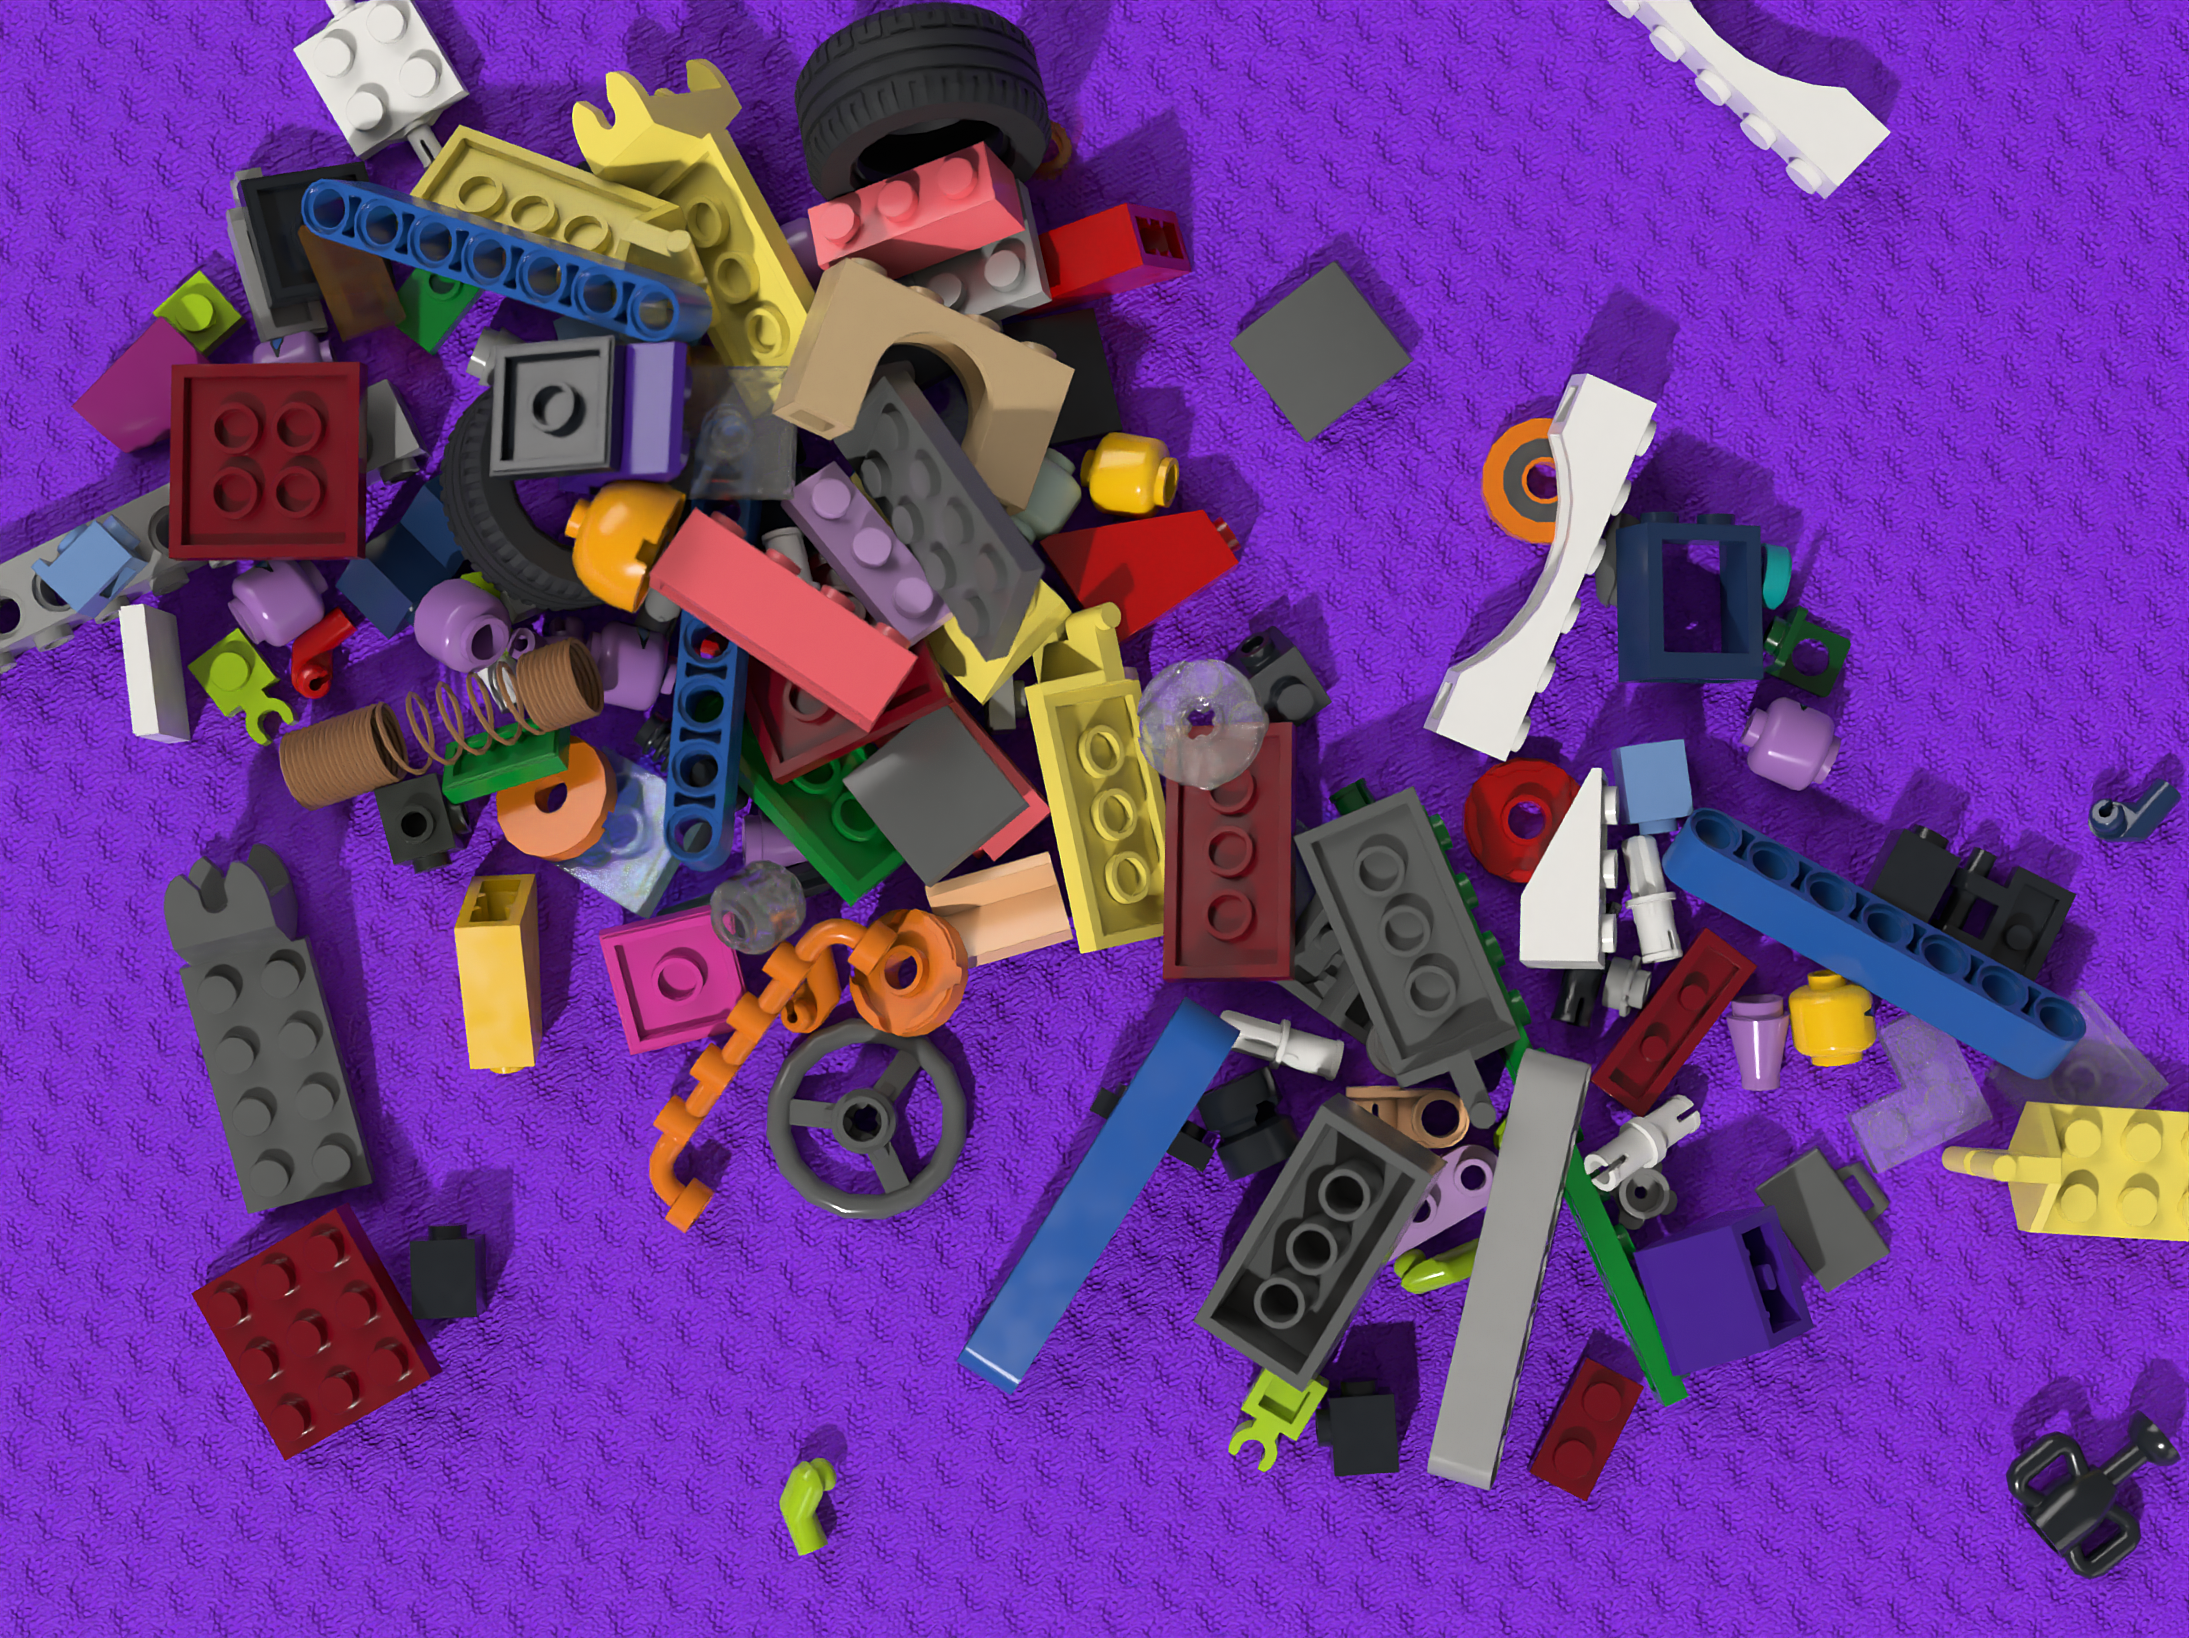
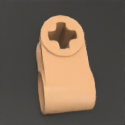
(1404, 1110)

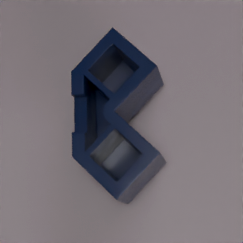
(405, 564)

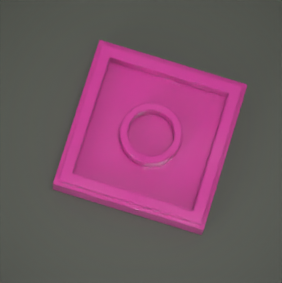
(672, 979)

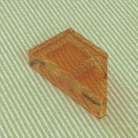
(353, 286)

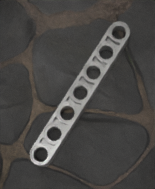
(1509, 1268)

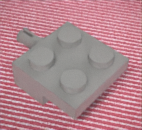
(993, 278)

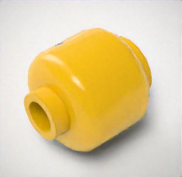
(1130, 475)
(1832, 1019)

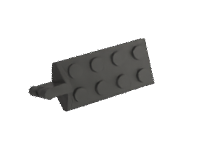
(942, 510)
(1410, 945)

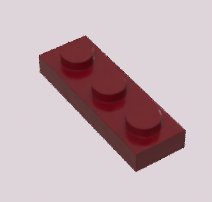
(1672, 1022)

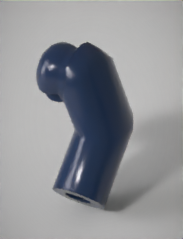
(2136, 819)

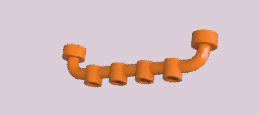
(752, 1020)

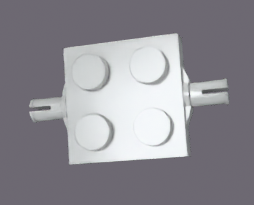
(382, 75)

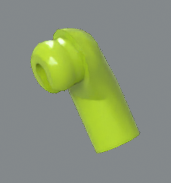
(1444, 1269)

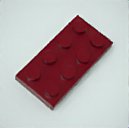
(1233, 870)

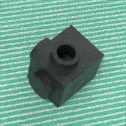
(422, 823)

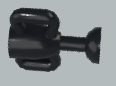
(2082, 1498)

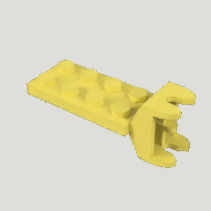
(685, 156)

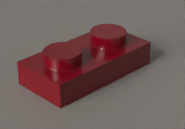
(1584, 1428)

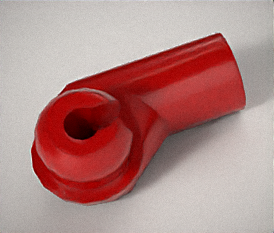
(314, 653)

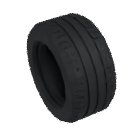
(917, 90)
(497, 529)

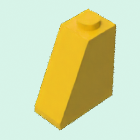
(500, 972)

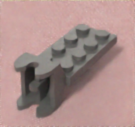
(266, 1032)

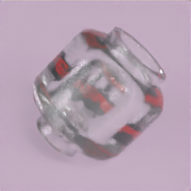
(757, 907)

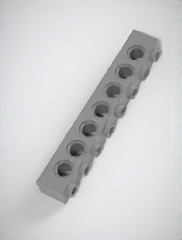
(391, 457)

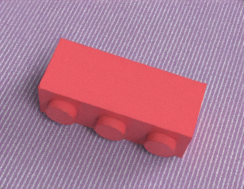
(921, 214)

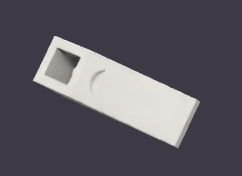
(1566, 897)

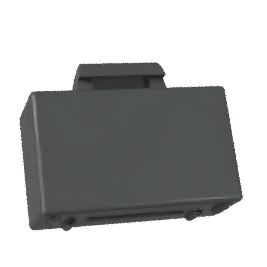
(1825, 1217)

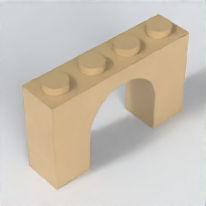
(1008, 385)

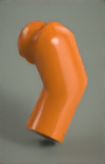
(815, 997)

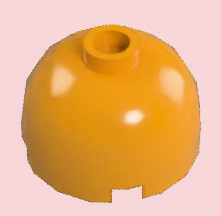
(623, 538)

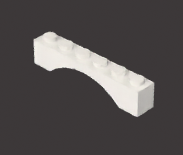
(1810, 126)
(1592, 448)

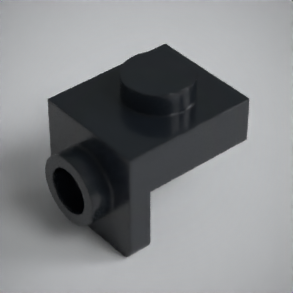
(1281, 677)

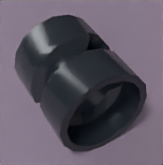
(1249, 1123)

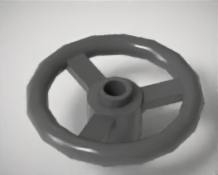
(840, 1117)

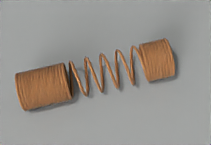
(368, 748)

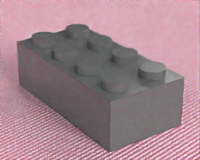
(1320, 1241)

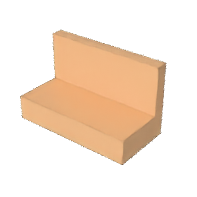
(1004, 909)

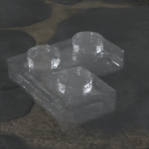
(1932, 1105)

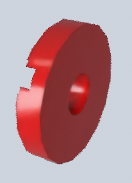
(1488, 809)

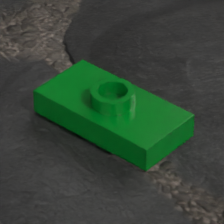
(434, 307)
(504, 764)

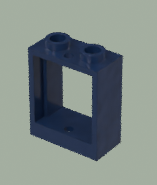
(1641, 601)

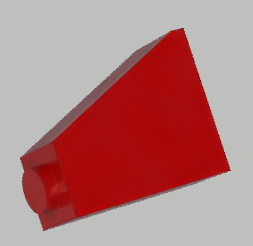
(1110, 255)
(1143, 565)

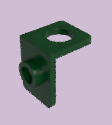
(1780, 641)

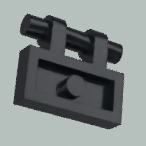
(2023, 915)

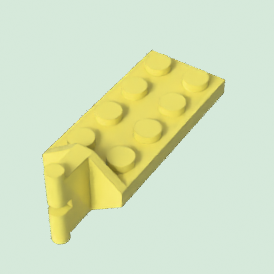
(563, 204)
(1098, 782)
(2091, 1170)

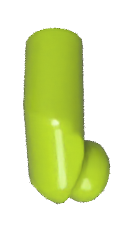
(801, 1499)

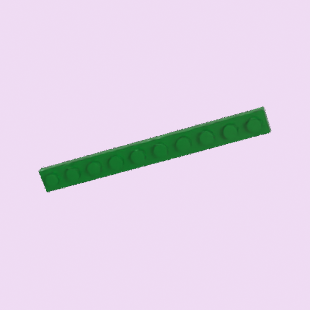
(1607, 1244)

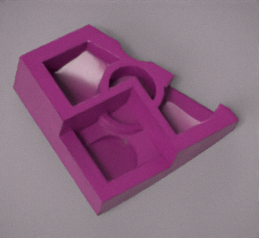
(134, 395)

